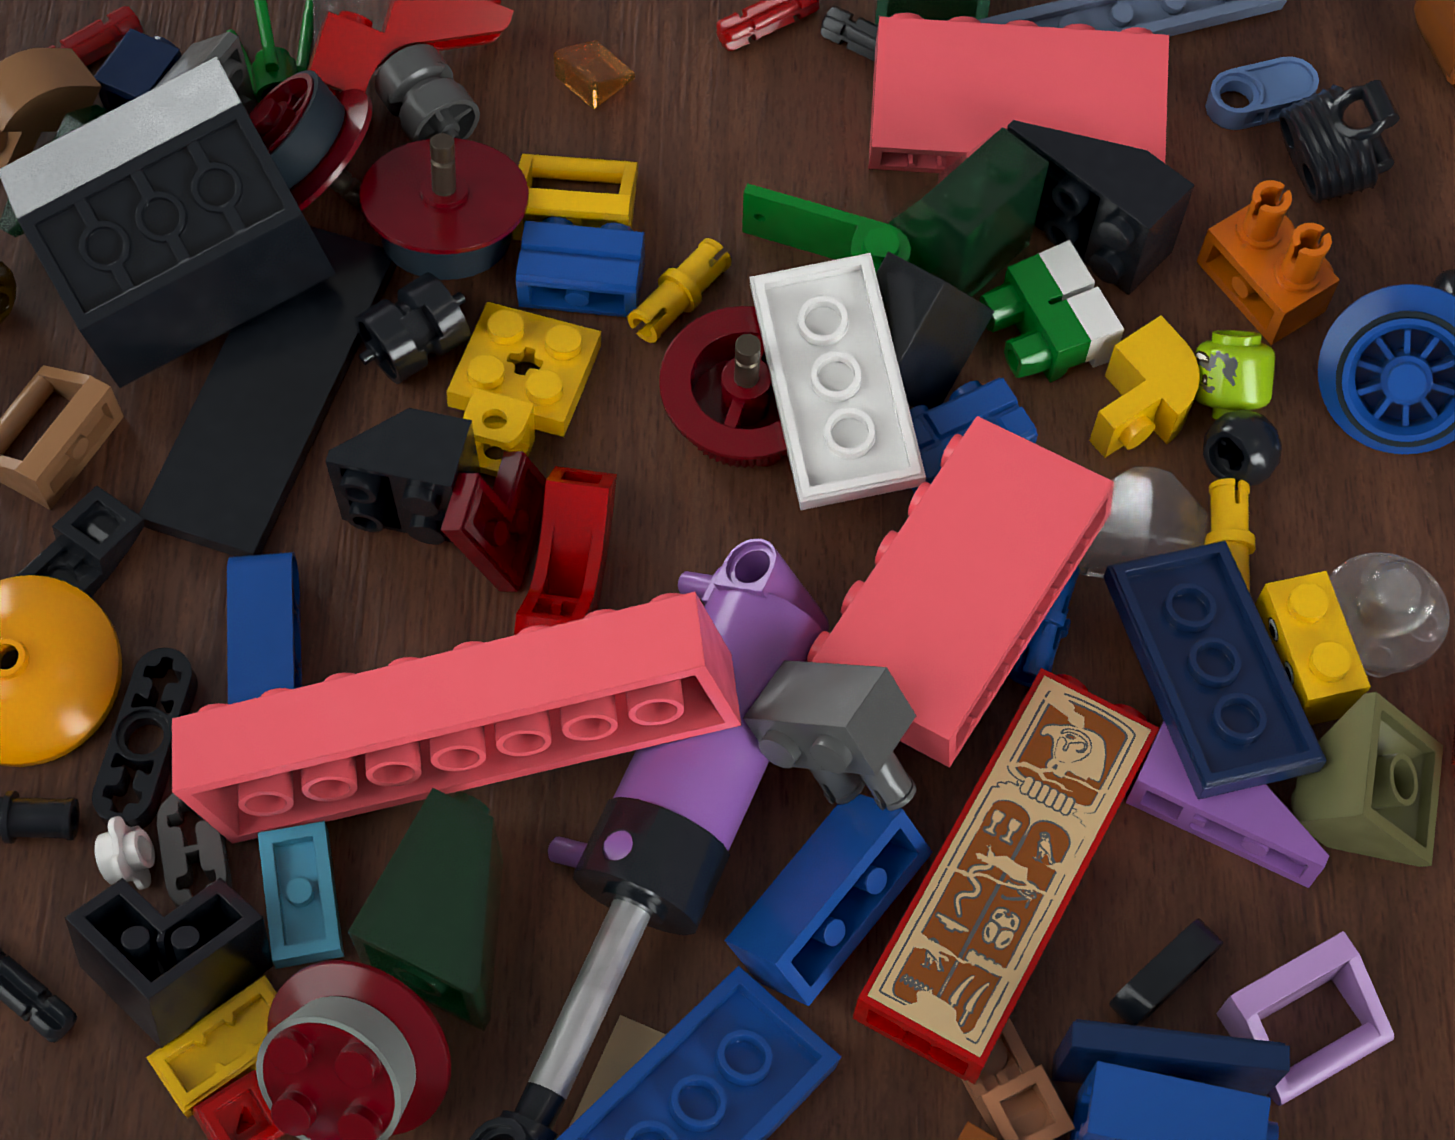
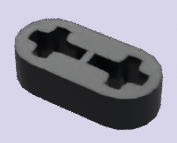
(1166, 973)

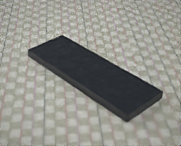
(265, 407)

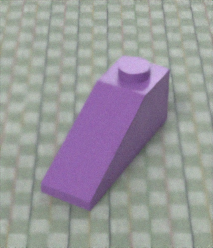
(1242, 821)

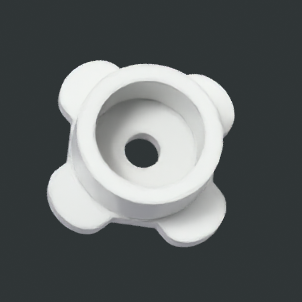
(125, 854)

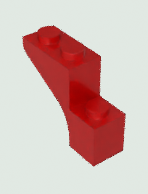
(352, 50)

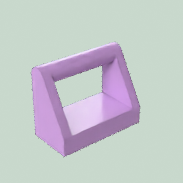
(1330, 960)

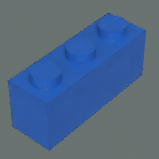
(828, 898)

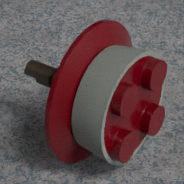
(351, 1055)

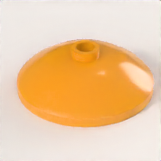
(63, 670)

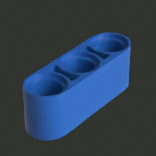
(263, 625)

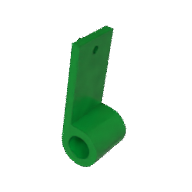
(818, 227)

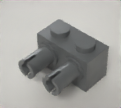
(838, 726)

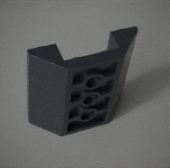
(164, 223)

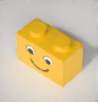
(1313, 644)

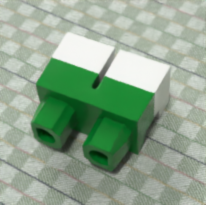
(1056, 312)

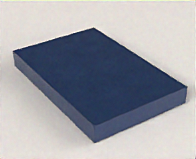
(1198, 1057)

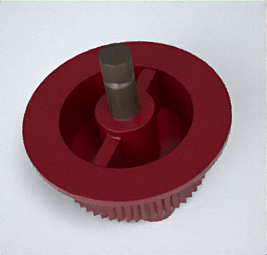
(722, 389)

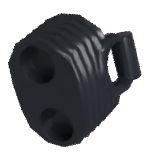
(1327, 151)

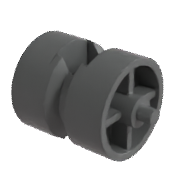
(423, 94)

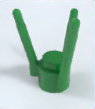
(274, 63)

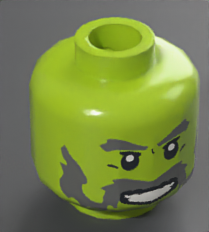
(1234, 372)

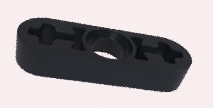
(177, 701)

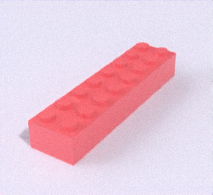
(457, 718)

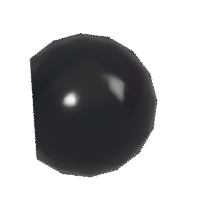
(1242, 447)

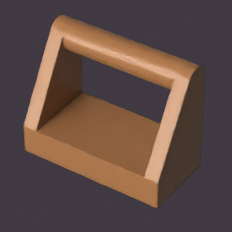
(69, 439)

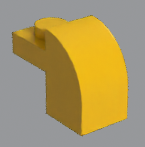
(1157, 387)

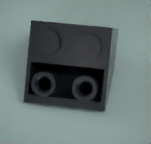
(403, 473)

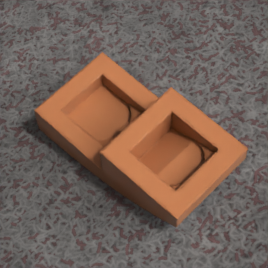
(1016, 1095)

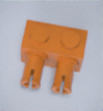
(1268, 265)

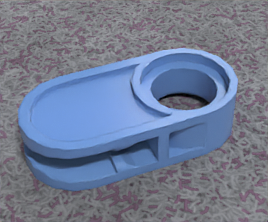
(1267, 87)

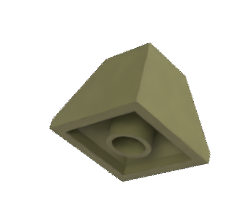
(1375, 787)

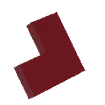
(500, 523)

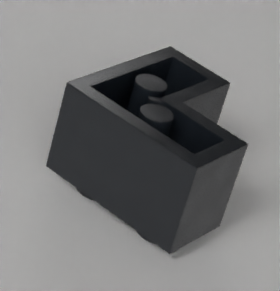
(170, 966)

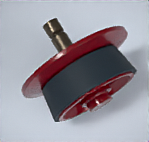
(313, 135)
(444, 205)

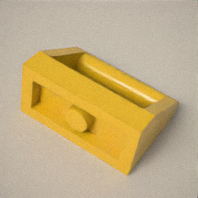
(579, 207)

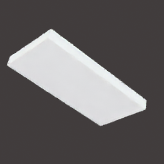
(836, 381)

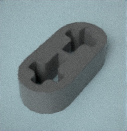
(179, 856)

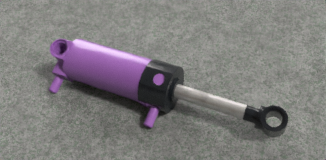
(669, 820)

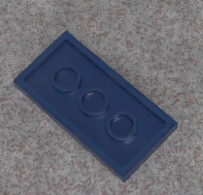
(1213, 670)

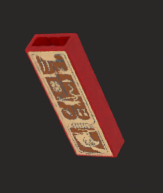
(1005, 875)

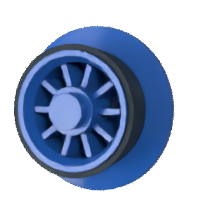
(1392, 369)

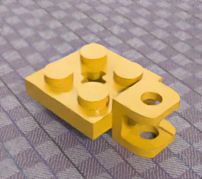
(510, 405)

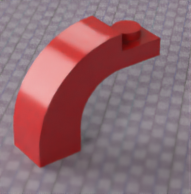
(570, 548)

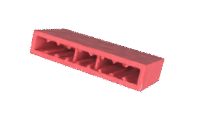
(962, 80)
(969, 579)

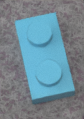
(300, 895)

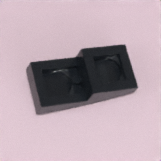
(88, 542)

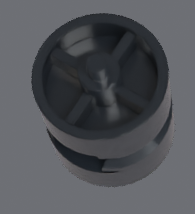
(418, 324)

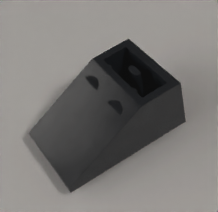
(1109, 201)

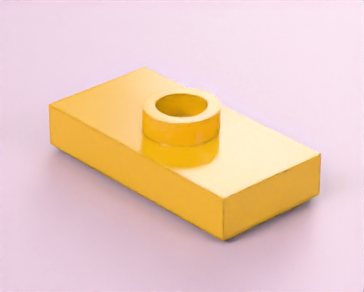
(215, 1048)

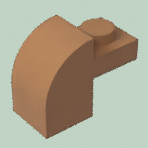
(37, 93)

